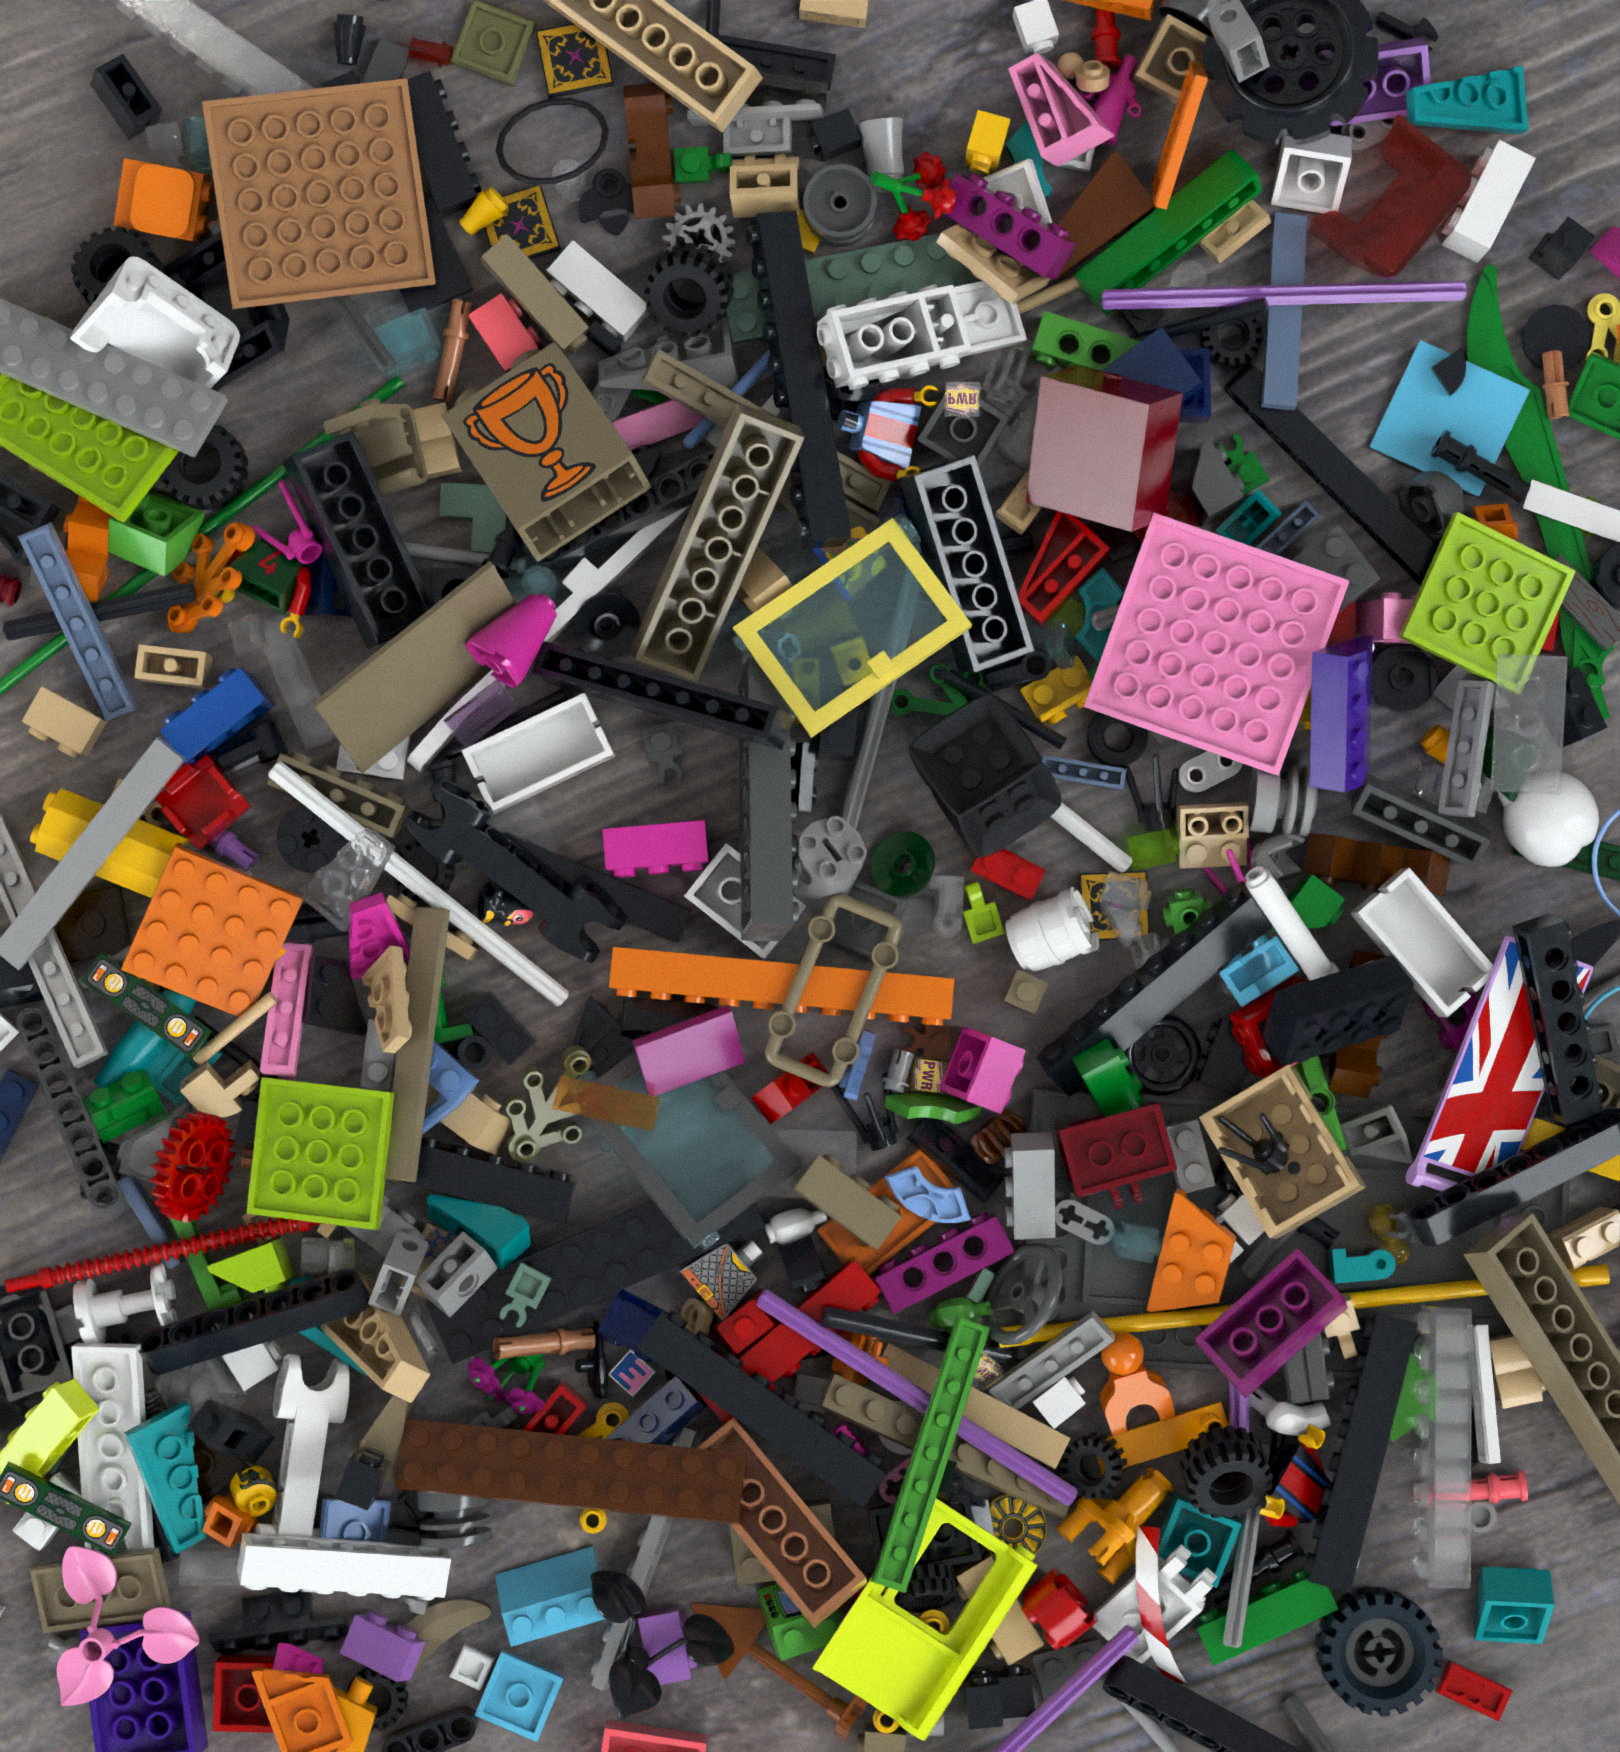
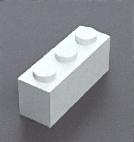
(597, 291)

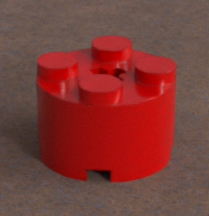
(1058, 1609)

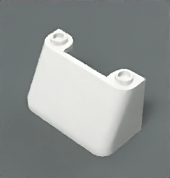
(160, 324)

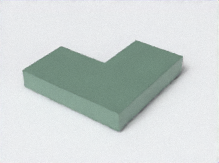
(474, 503)

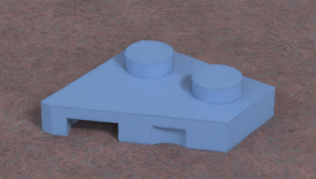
(853, 1077)

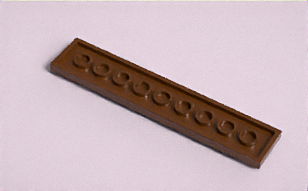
(571, 1471)

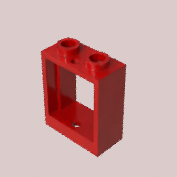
(1249, 1036)

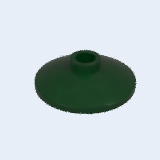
(891, 857)

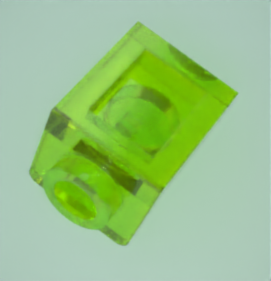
(1153, 849)

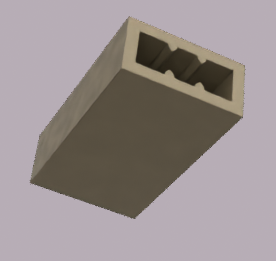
(535, 295)

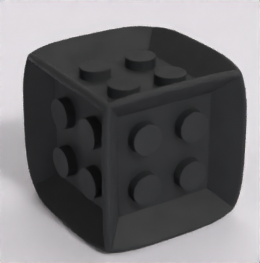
(985, 775)

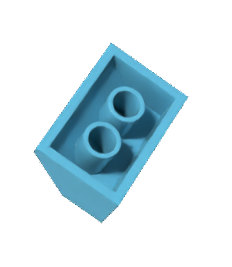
(548, 1596)

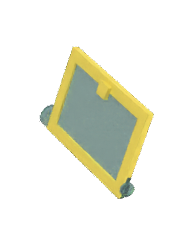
(852, 626)

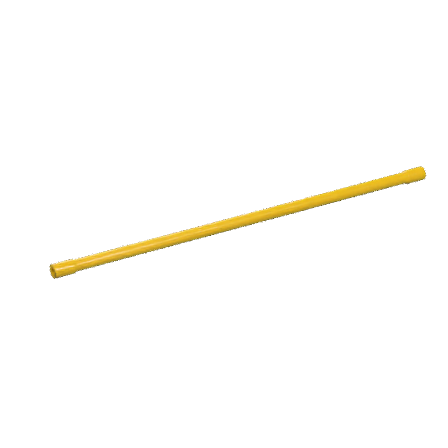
(1583, 1276)

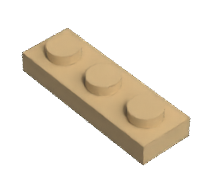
(458, 942)

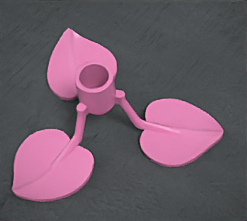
(82, 1669)

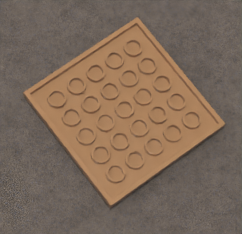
(319, 193)

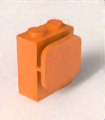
(163, 200)

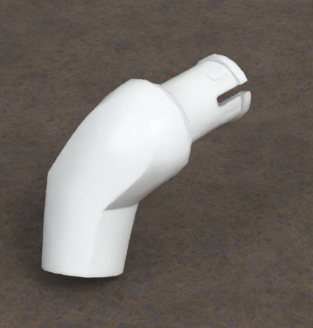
(1286, 1417)

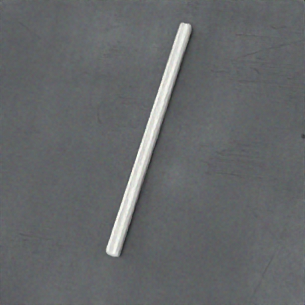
(423, 887)

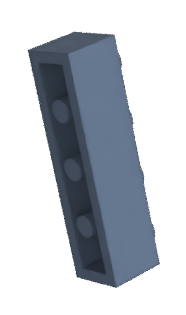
(1289, 529)
(1085, 772)

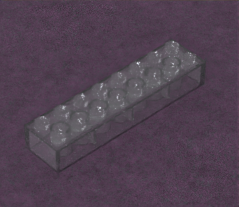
(1444, 1445)

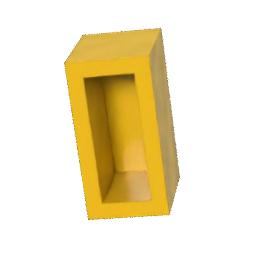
(986, 143)

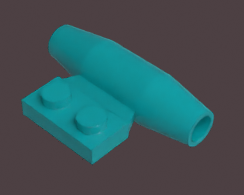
(145, 1049)

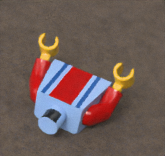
(886, 430)

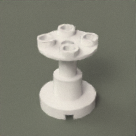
(113, 1307)

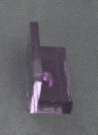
(481, 714)

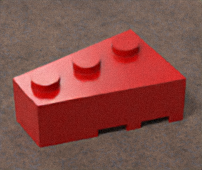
(1061, 566)

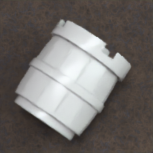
(1052, 931)

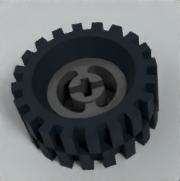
(1380, 1687)

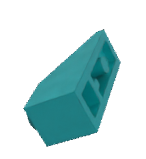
(491, 1226)

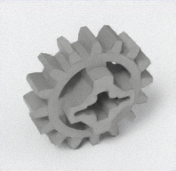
(704, 228)

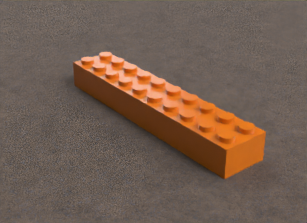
(770, 982)

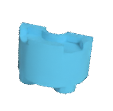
(1258, 969)

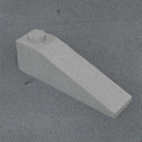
(707, 353)

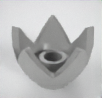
(1273, 856)

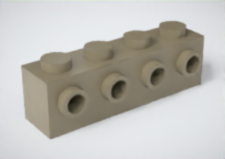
(356, 799)

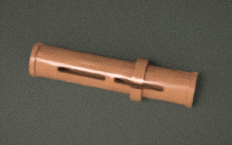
(455, 336)
(534, 1344)

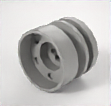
(1281, 799)

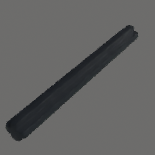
(105, 610)
(902, 1332)

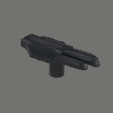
(595, 1365)

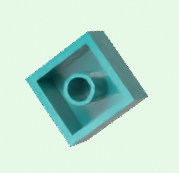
(1205, 1537)

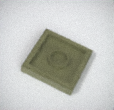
(493, 42)

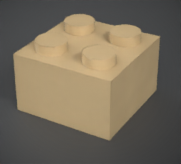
(1168, 58)

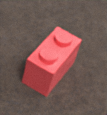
(503, 331)

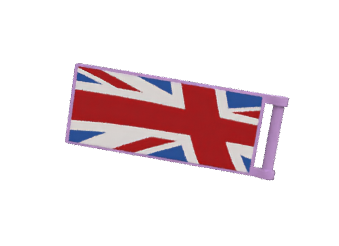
(1492, 1081)

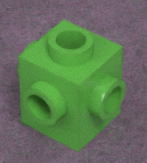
(1181, 902)

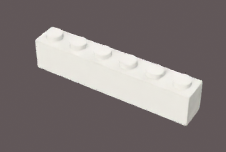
(342, 1566)

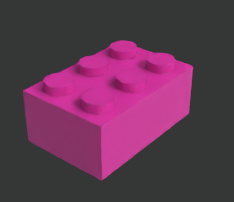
(656, 848)

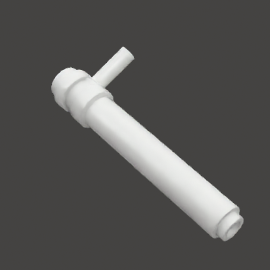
(1288, 924)

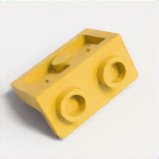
(1057, 692)

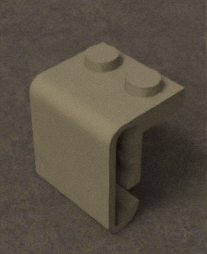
(387, 441)

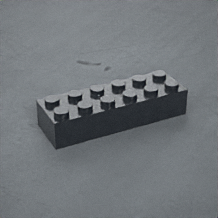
(358, 538)
(968, 560)

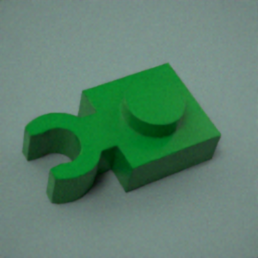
(1246, 466)

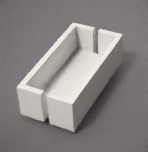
(538, 753)
(1424, 941)

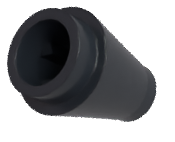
(348, 38)

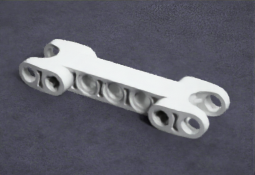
(307, 1416)

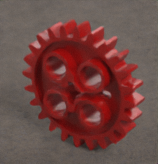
(197, 1143)

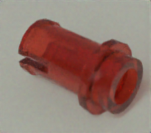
(433, 52)

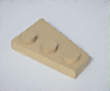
(999, 271)
(389, 998)

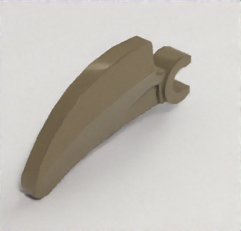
(445, 1620)

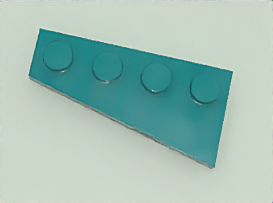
(1472, 103)

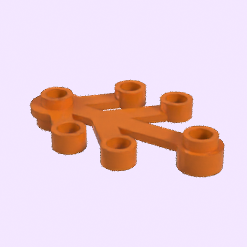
(185, 617)

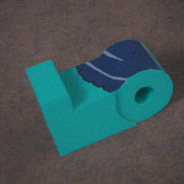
(1370, 1265)

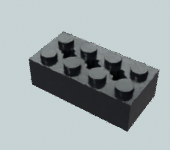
(1337, 1010)

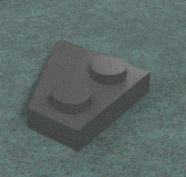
(1057, 1666)

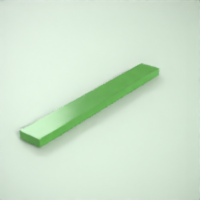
(930, 1454)

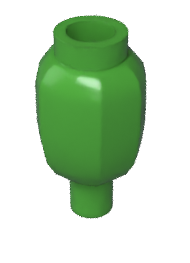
(947, 1310)

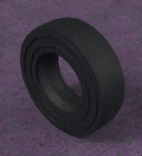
(1110, 756)

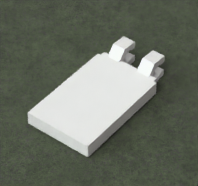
(1177, 1598)

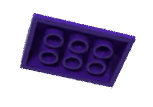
(1341, 714)
(148, 1702)

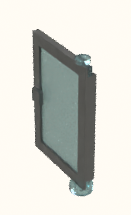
(705, 1154)

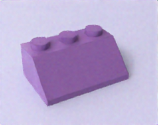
(1400, 68)

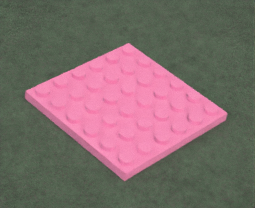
(1215, 643)

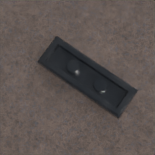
(956, 1157)

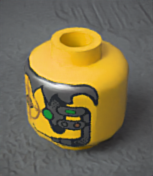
(254, 1490)

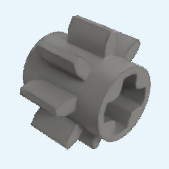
(1147, 946)

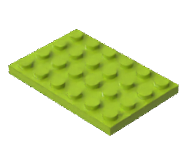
(80, 448)

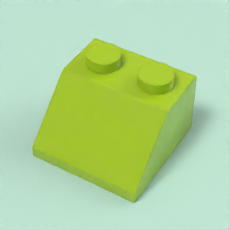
(258, 1268)

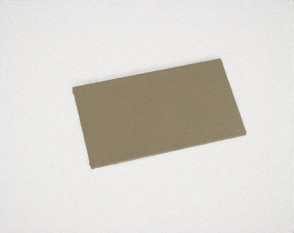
(414, 671)

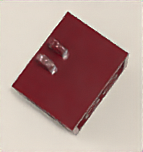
(1115, 1151)

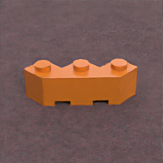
(88, 546)

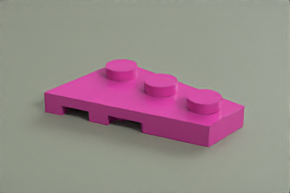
(371, 933)

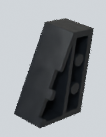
(19, 513)

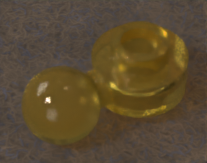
(1380, 1225)

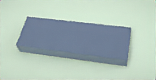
(148, 1215)

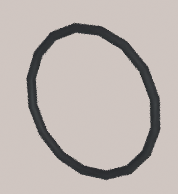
(552, 180)

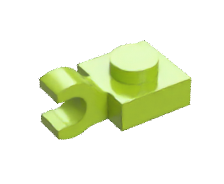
(982, 919)

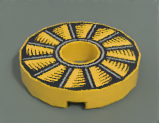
(1033, 1521)

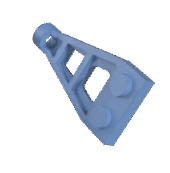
(451, 1081)

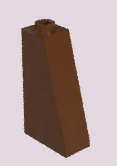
(1104, 211)

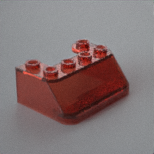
(1408, 210)

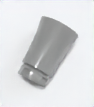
(882, 146)

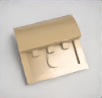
(1210, 830)

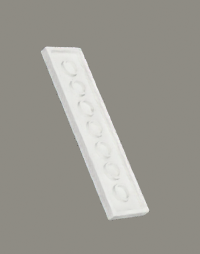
(107, 1468)

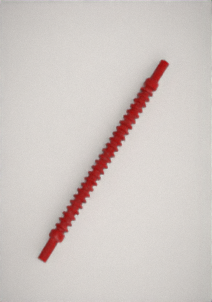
(48, 1277)

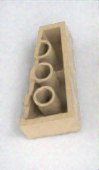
(381, 1348)

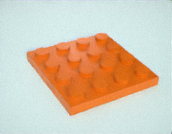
(211, 932)

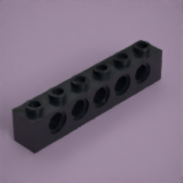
(1558, 1070)

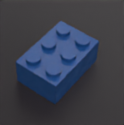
(217, 715)

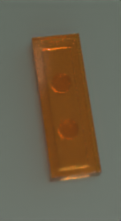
(606, 1103)

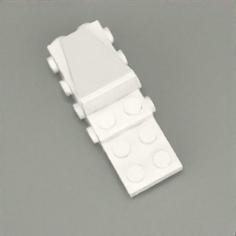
(915, 332)

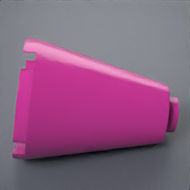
(514, 639)

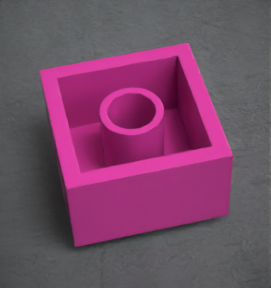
(982, 1070)

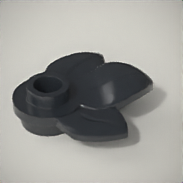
(609, 207)

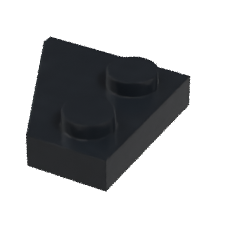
(332, 997)

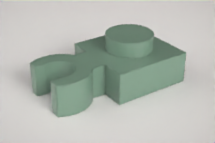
(526, 1289)

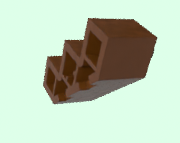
(1372, 863)
(1355, 1067)

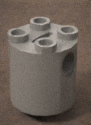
(827, 860)

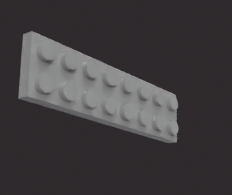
(107, 381)

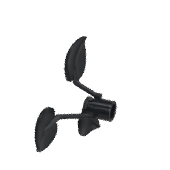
(630, 1683)

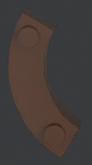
(650, 159)

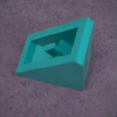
(1249, 519)

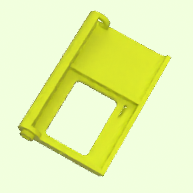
(906, 1663)

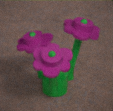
(521, 1400)

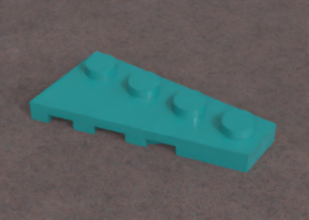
(170, 1474)

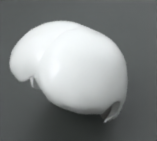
(1551, 826)

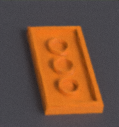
(1178, 134)
(908, 1228)

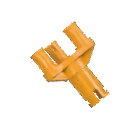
(1120, 1520)

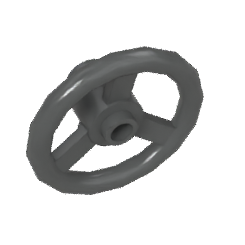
(1027, 1296)

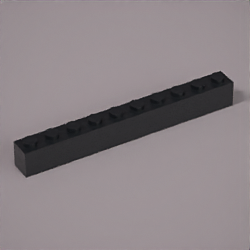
(799, 377)
(472, 1177)

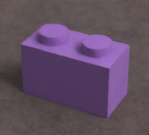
(658, 1630)
(383, 1646)

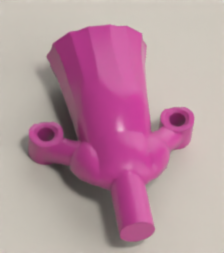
(1113, 100)

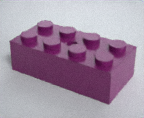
(1292, 1296)

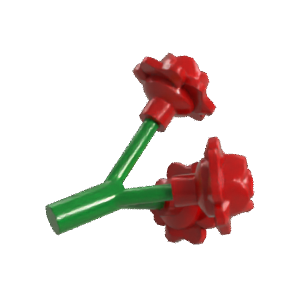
(929, 175)

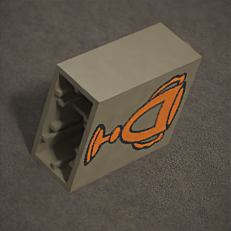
(546, 450)

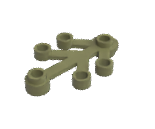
(543, 1110)

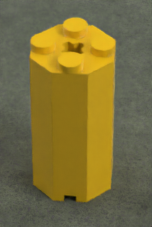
(133, 864)

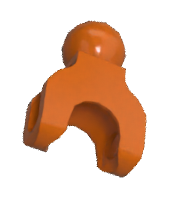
(1131, 1384)

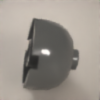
(1431, 501)

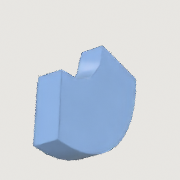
(926, 1199)

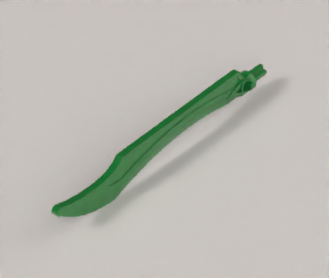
(1536, 458)

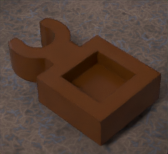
(937, 1041)

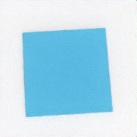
(1421, 410)

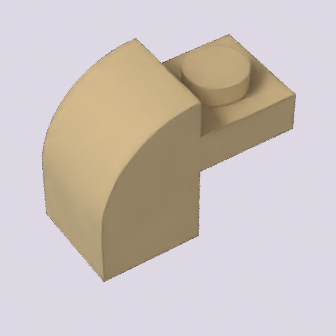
(217, 1096)

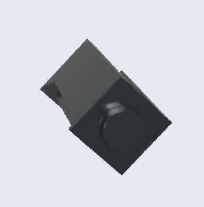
(1562, 248)

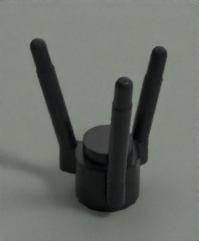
(1158, 814)
(879, 1132)
(1268, 1154)

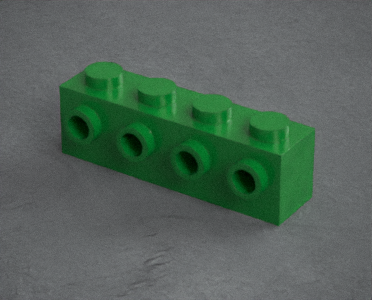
(1268, 1615)

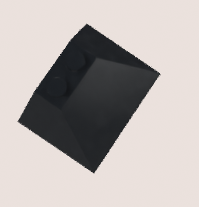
(260, 328)

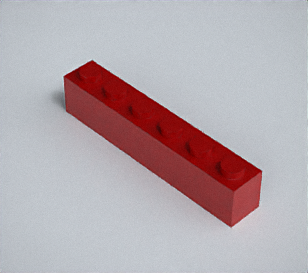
(782, 1348)

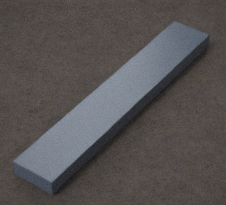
(1284, 321)
(78, 621)

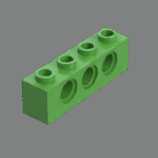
(1088, 338)

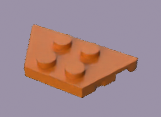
(1191, 1258)
(303, 1710)

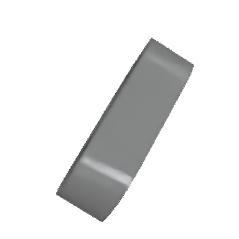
(1087, 1214)

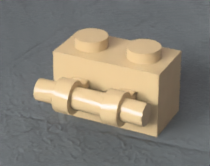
(764, 185)

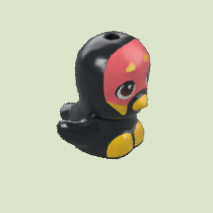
(501, 906)

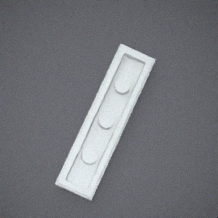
(1484, 1397)

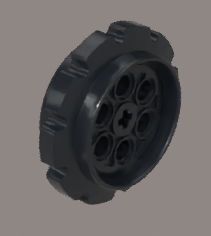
(1294, 111)

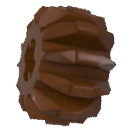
(996, 1134)

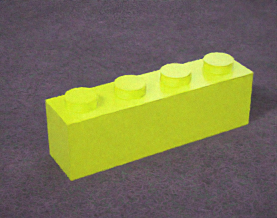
(49, 1428)

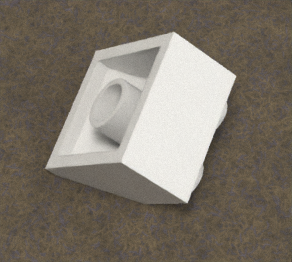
(1312, 174)

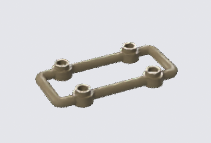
(782, 1023)

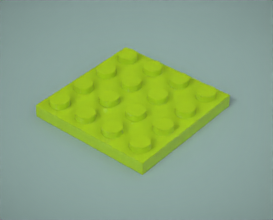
(1485, 598)
(320, 1153)

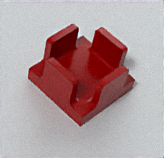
(201, 801)

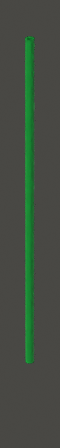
(206, 528)

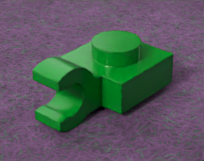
(695, 165)

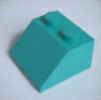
(1513, 1605)

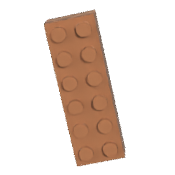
(787, 1533)

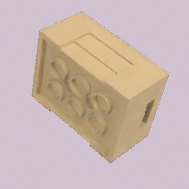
(1281, 1198)

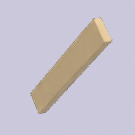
(989, 1413)

